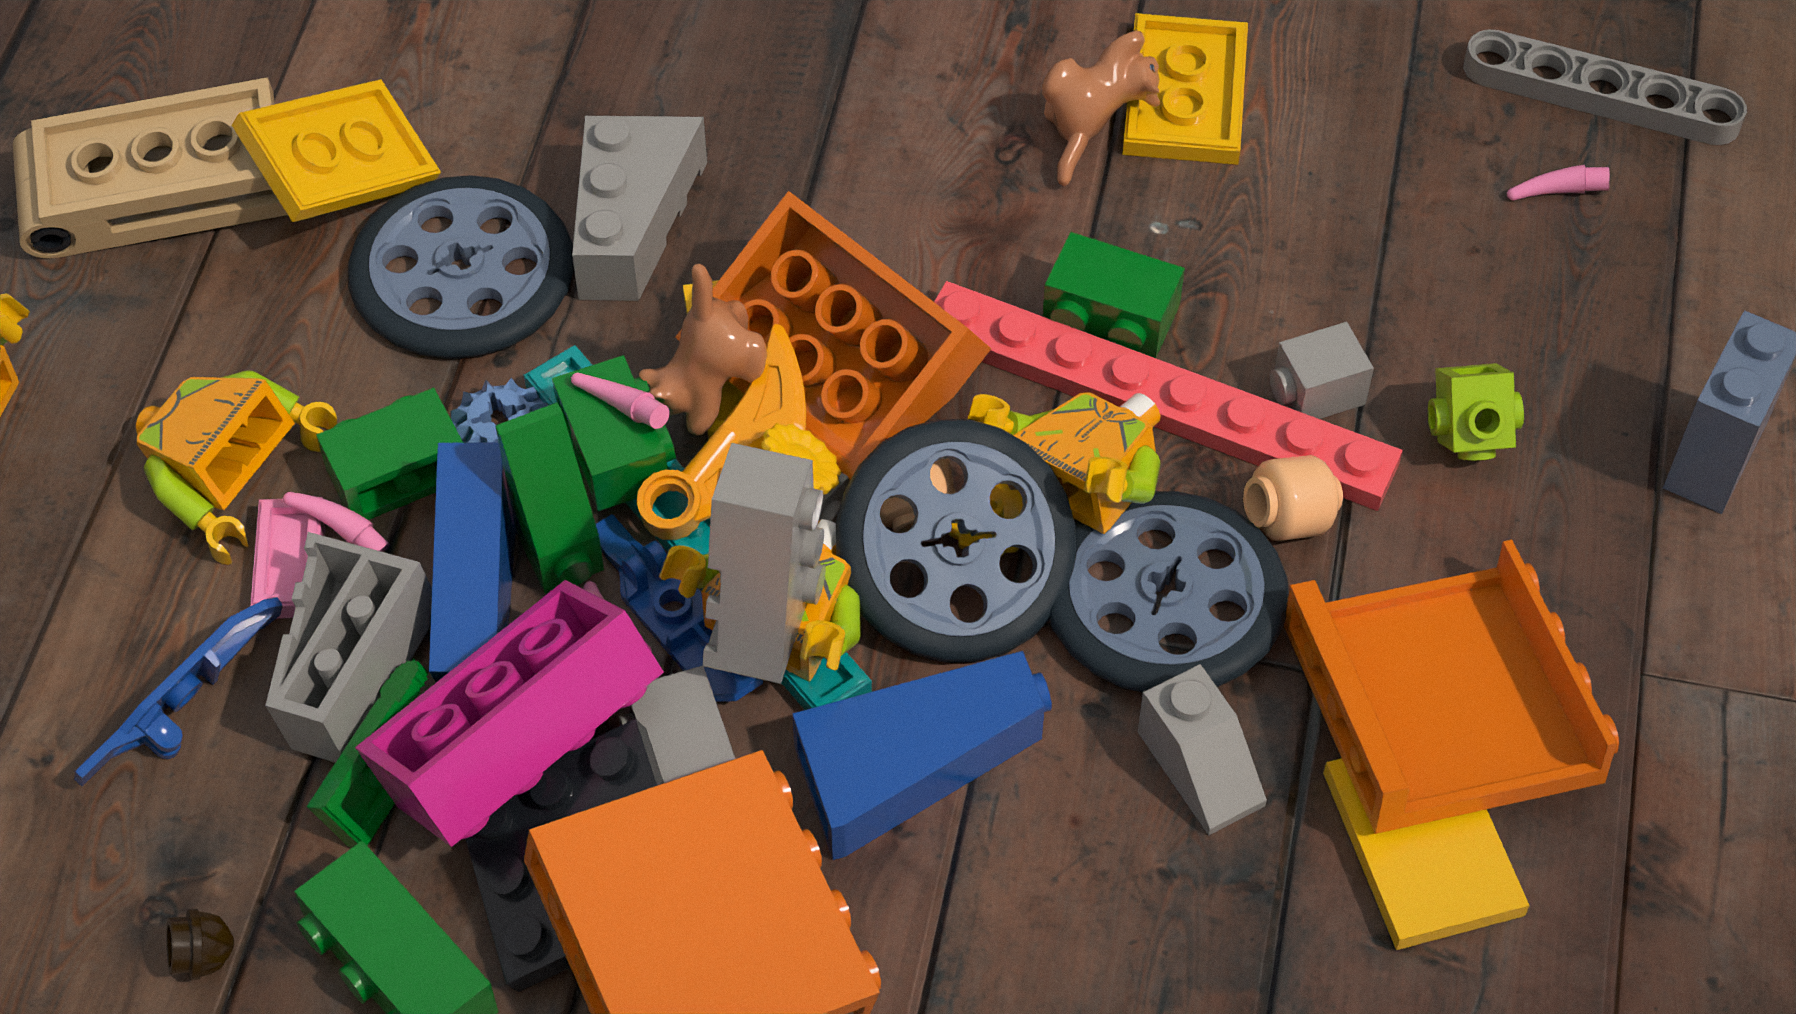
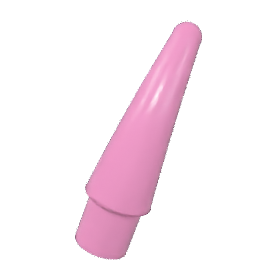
(1566, 180)
(632, 402)
(345, 522)

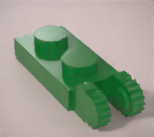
(351, 796)

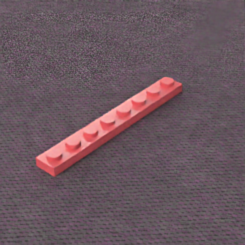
(1187, 401)

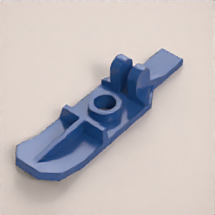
(679, 631)
(148, 722)

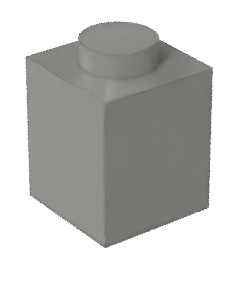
(1322, 372)

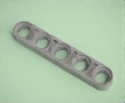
(1625, 105)

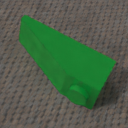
(549, 498)

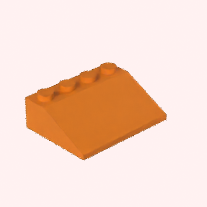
(863, 336)

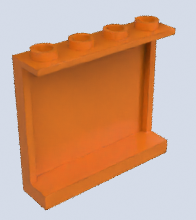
(1451, 694)
(700, 901)

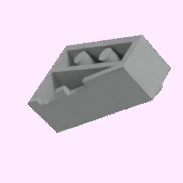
(628, 197)
(766, 560)
(349, 631)

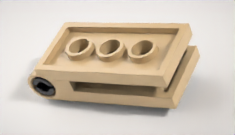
(139, 172)

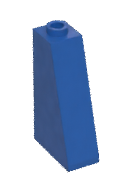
(470, 553)
(914, 743)

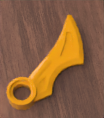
(768, 400)

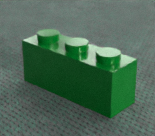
(388, 941)

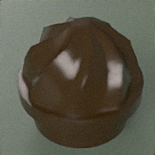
(197, 944)

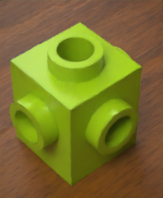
(1475, 410)

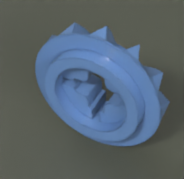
(474, 418)

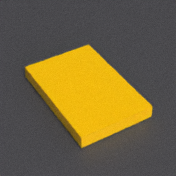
(1198, 89)
(335, 149)
(1433, 874)

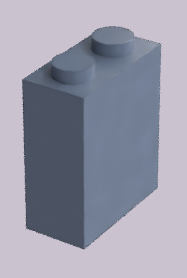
(1732, 412)

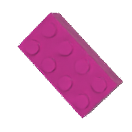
(510, 711)

